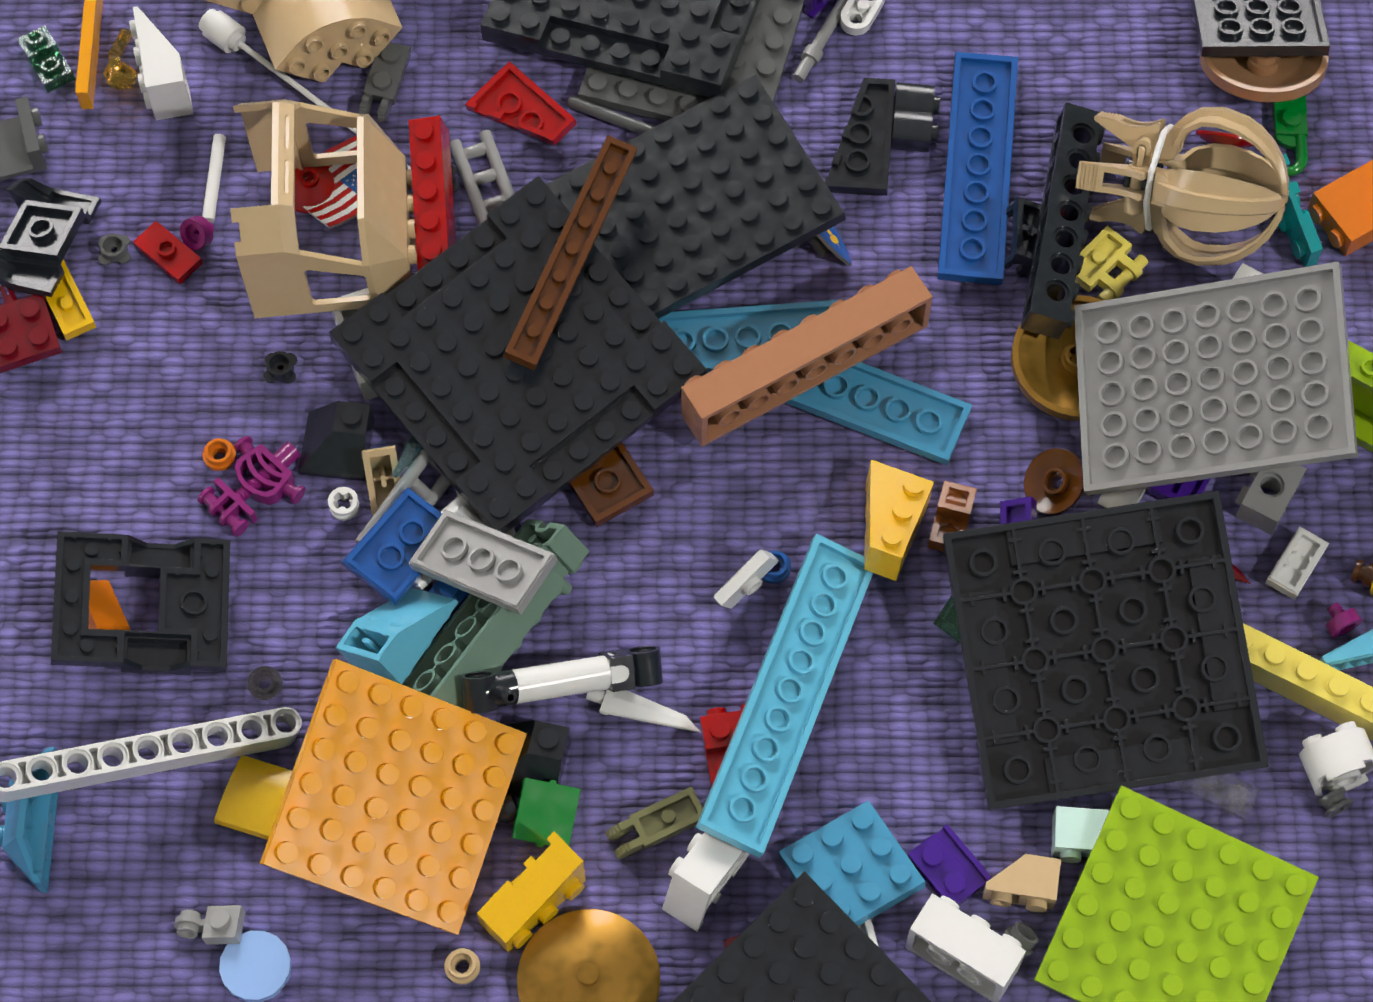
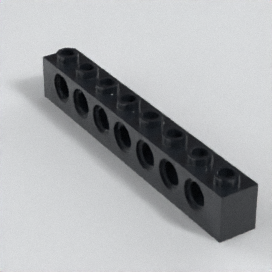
(1061, 225)

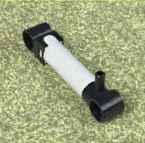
(609, 671)

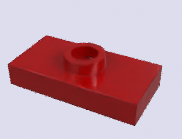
(167, 252)

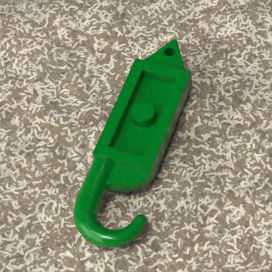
(1291, 130)

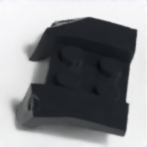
(41, 235)

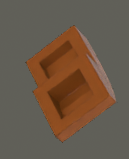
(952, 512)

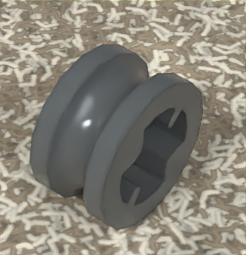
(1335, 802)

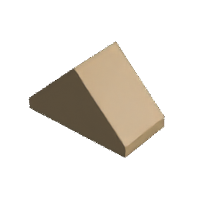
(378, 471)

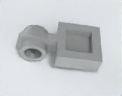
(220, 925)

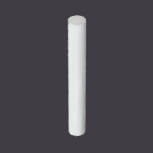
(214, 176)

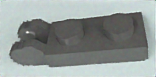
(385, 79)

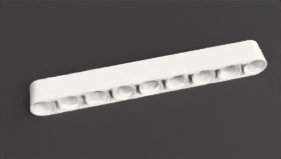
(158, 742)

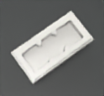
(1297, 563)
(747, 579)

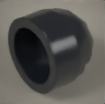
(508, 809)

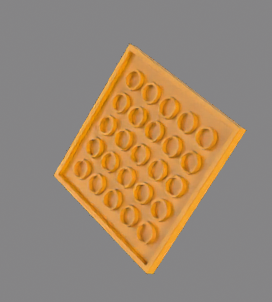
(393, 797)

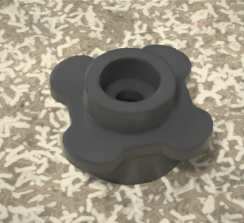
(111, 242)

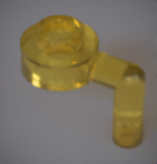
(118, 73)

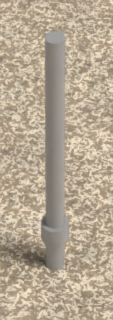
(813, 52)

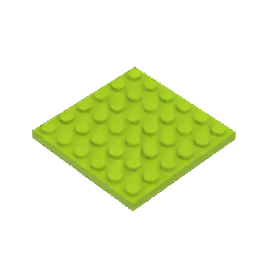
(1174, 913)

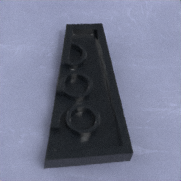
(865, 146)

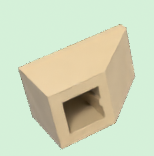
(1026, 882)

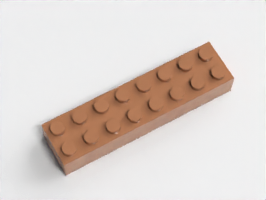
(805, 355)

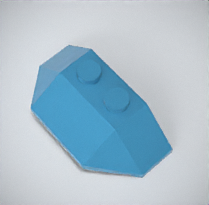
(30, 832)

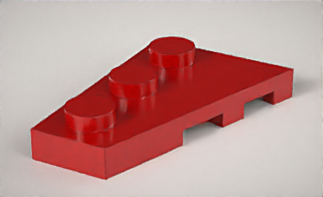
(522, 105)

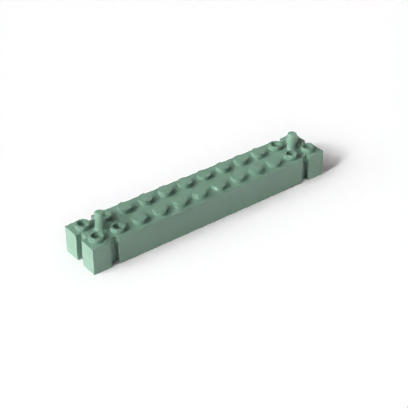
(485, 634)

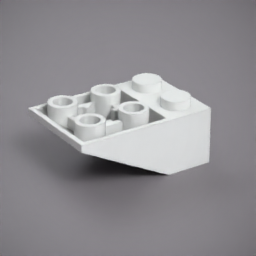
(161, 70)

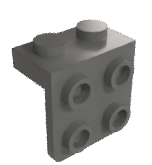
(20, 142)

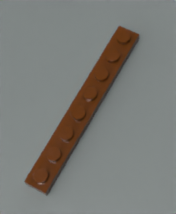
(570, 253)

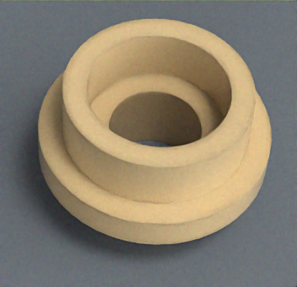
(458, 956)

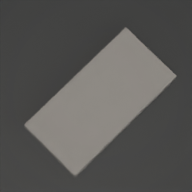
(483, 561)

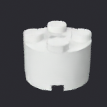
(1338, 758)

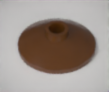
(1043, 476)

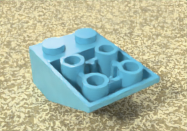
(395, 637)

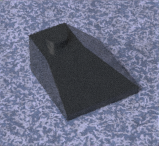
(336, 440)
(541, 755)

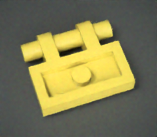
(1101, 256)

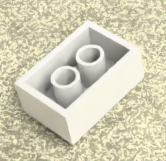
(965, 947)

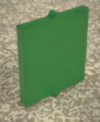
(545, 809)

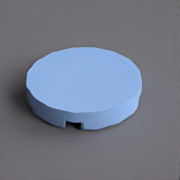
(255, 967)

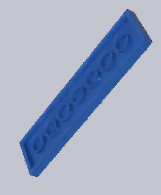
(978, 168)

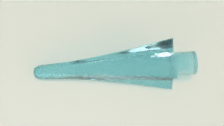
(410, 452)

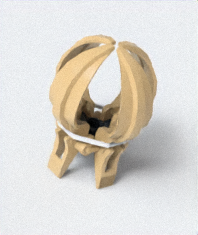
(1200, 190)

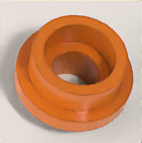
(219, 446)

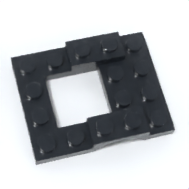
(190, 609)

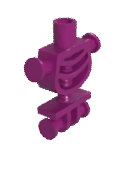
(275, 470)

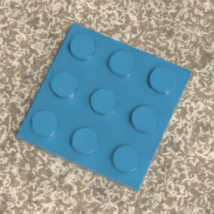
(855, 864)

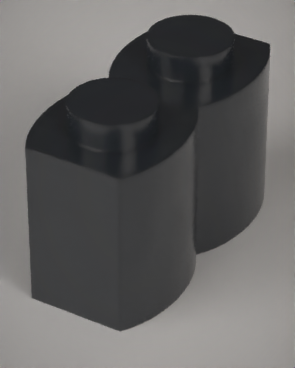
(913, 117)

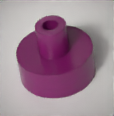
(196, 232)
(1342, 621)

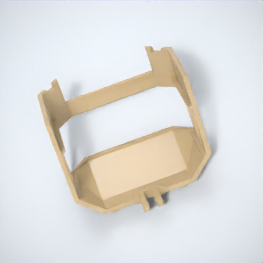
(269, 244)

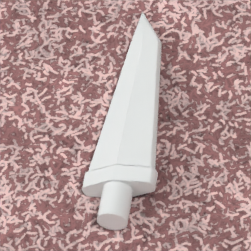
(635, 707)

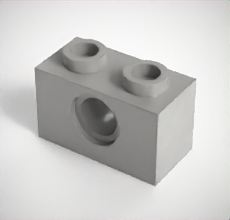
(1263, 509)

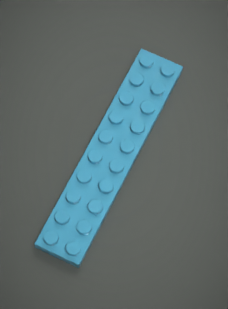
(786, 697)

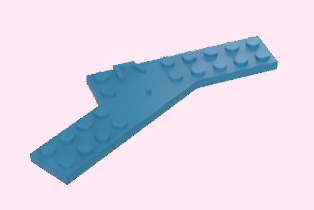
(856, 398)

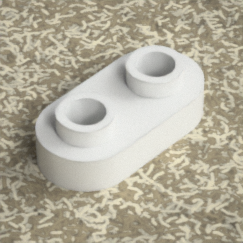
(862, 11)

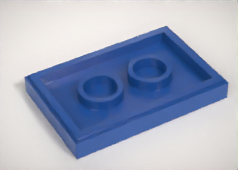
(386, 549)

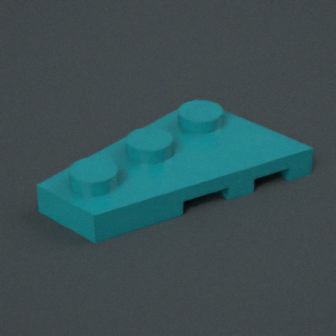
(1300, 227)

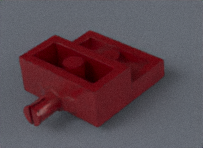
(25, 331)

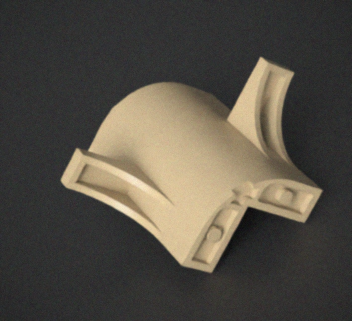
(319, 35)

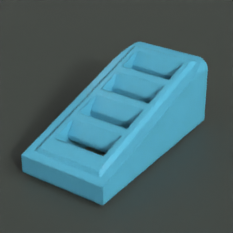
(1352, 654)

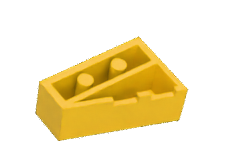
(893, 515)
(533, 894)

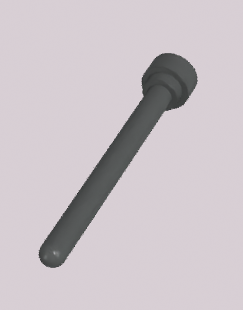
(608, 115)

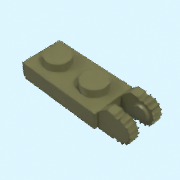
(658, 822)

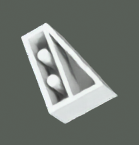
(700, 878)

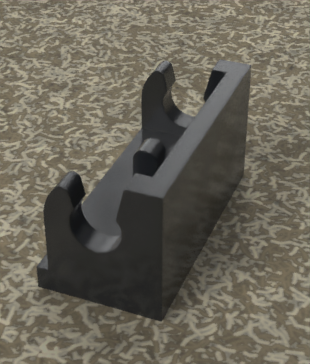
(1025, 226)

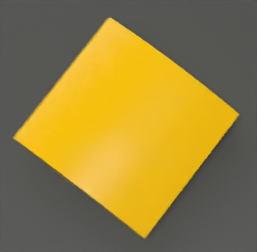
(253, 797)

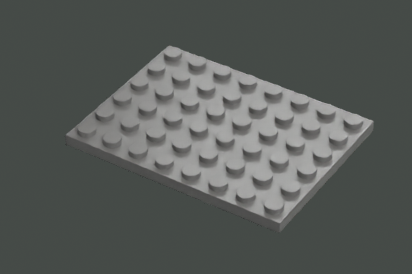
(1215, 380)

